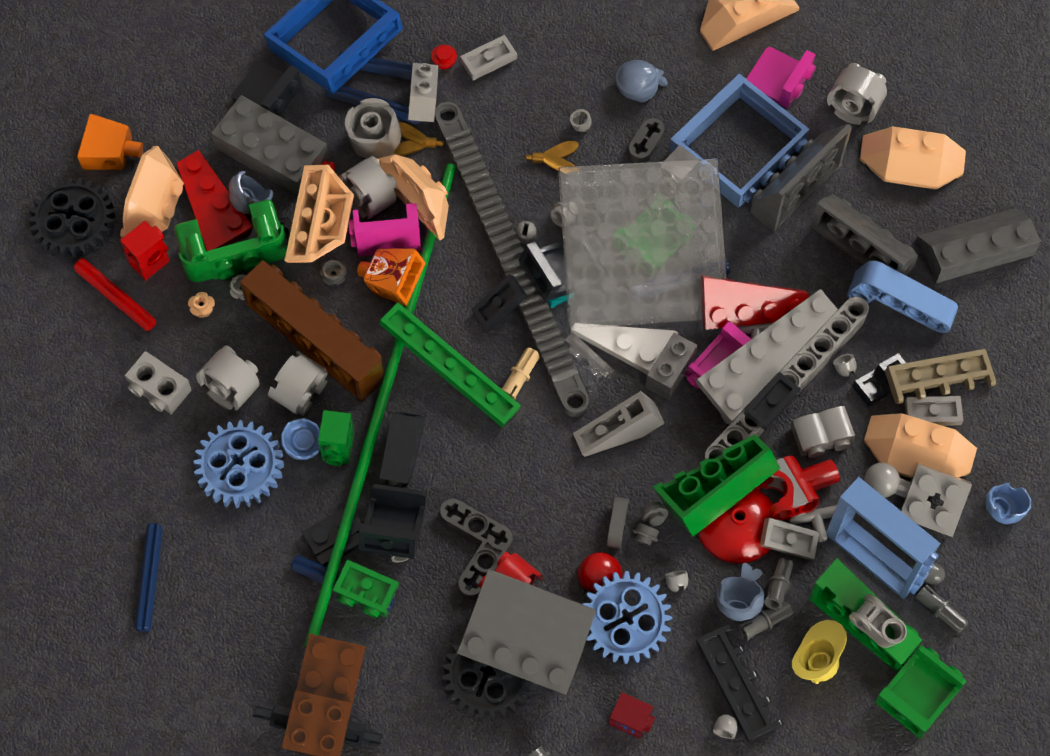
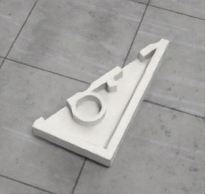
(631, 345)

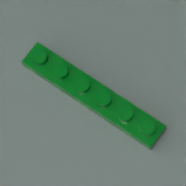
(450, 365)

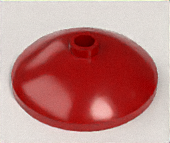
(738, 540)

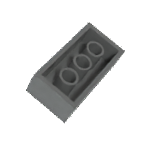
(268, 144)

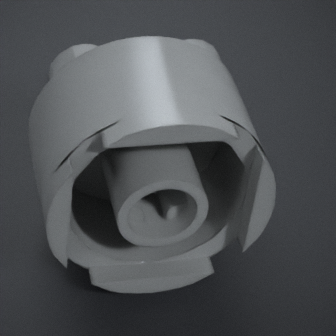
(857, 94)
(373, 128)
(370, 186)
(228, 378)
(298, 382)

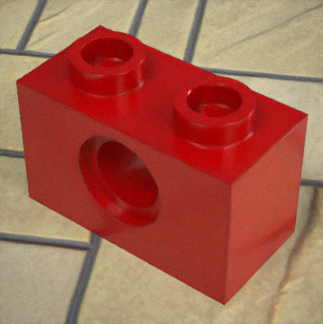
(145, 249)

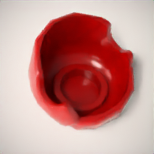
(595, 567)

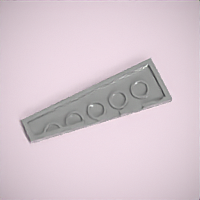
(750, 368)

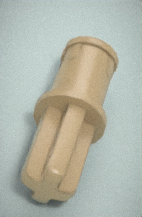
(520, 372)

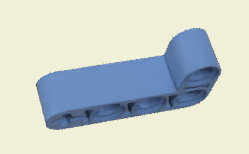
(904, 295)

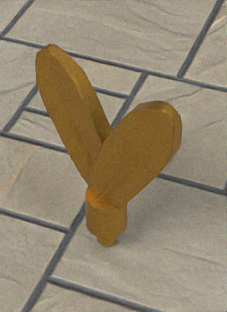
(416, 141)
(554, 155)

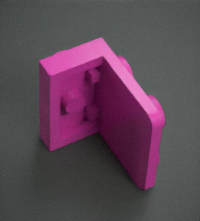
(782, 75)

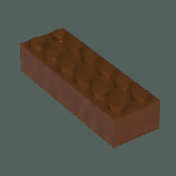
(313, 330)

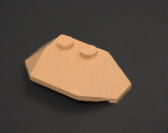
(734, 19)
(913, 157)
(416, 186)
(152, 192)
(319, 215)
(910, 440)

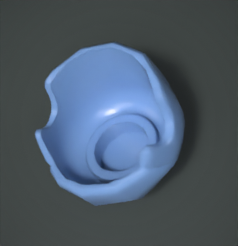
(301, 439)
(1007, 504)

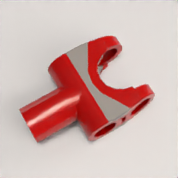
(799, 487)

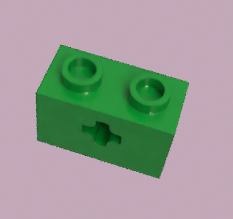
(336, 437)

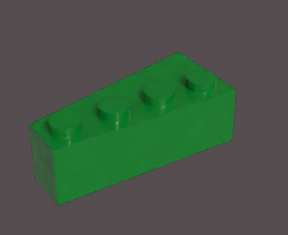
(717, 484)
(840, 594)

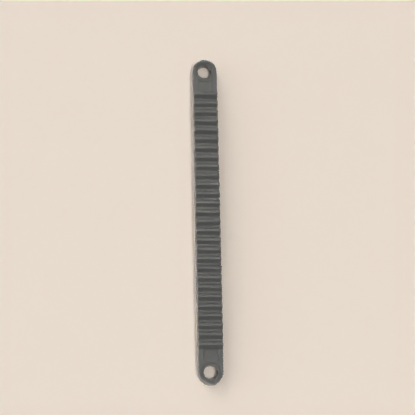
(507, 250)

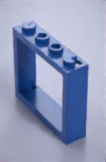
(350, 60)

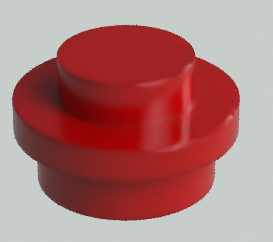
(444, 56)

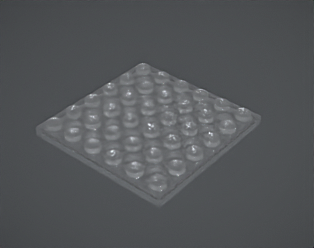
(640, 240)

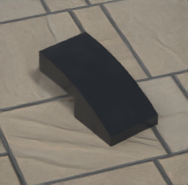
(875, 384)

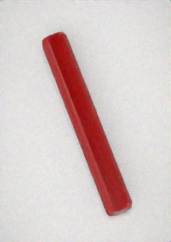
(115, 294)

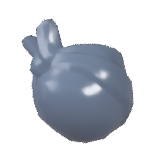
(639, 80)
(245, 191)
(741, 596)

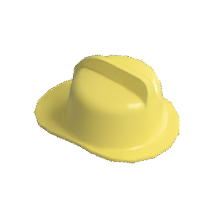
(820, 651)

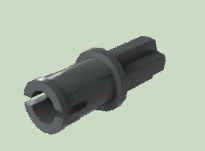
(779, 584)
(941, 608)
(764, 621)

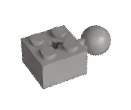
(925, 483)

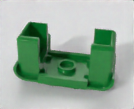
(235, 258)

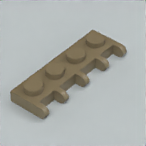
(939, 373)

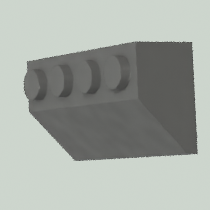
(860, 236)
(979, 244)

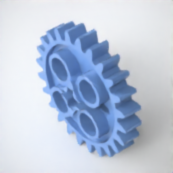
(222, 448)
(637, 639)

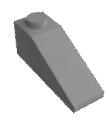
(619, 425)

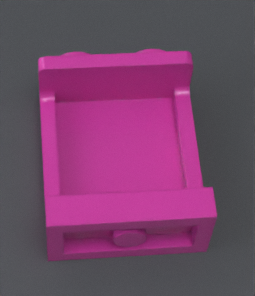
(385, 234)
(724, 345)

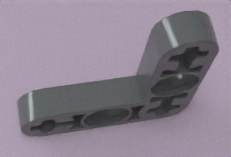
(487, 546)

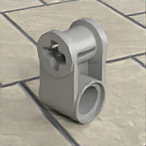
(876, 622)

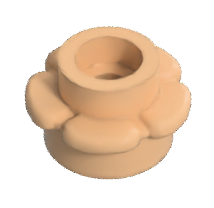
(201, 311)

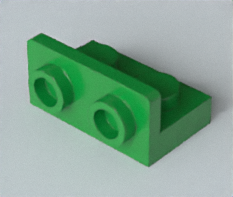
(366, 589)

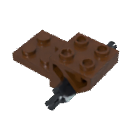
(323, 701)

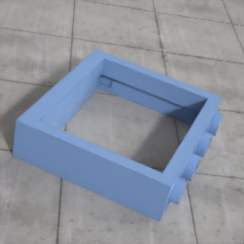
(743, 89)
(894, 525)

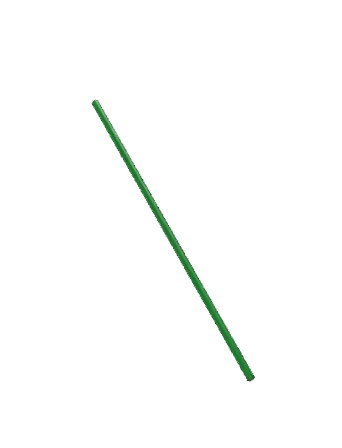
(370, 440)

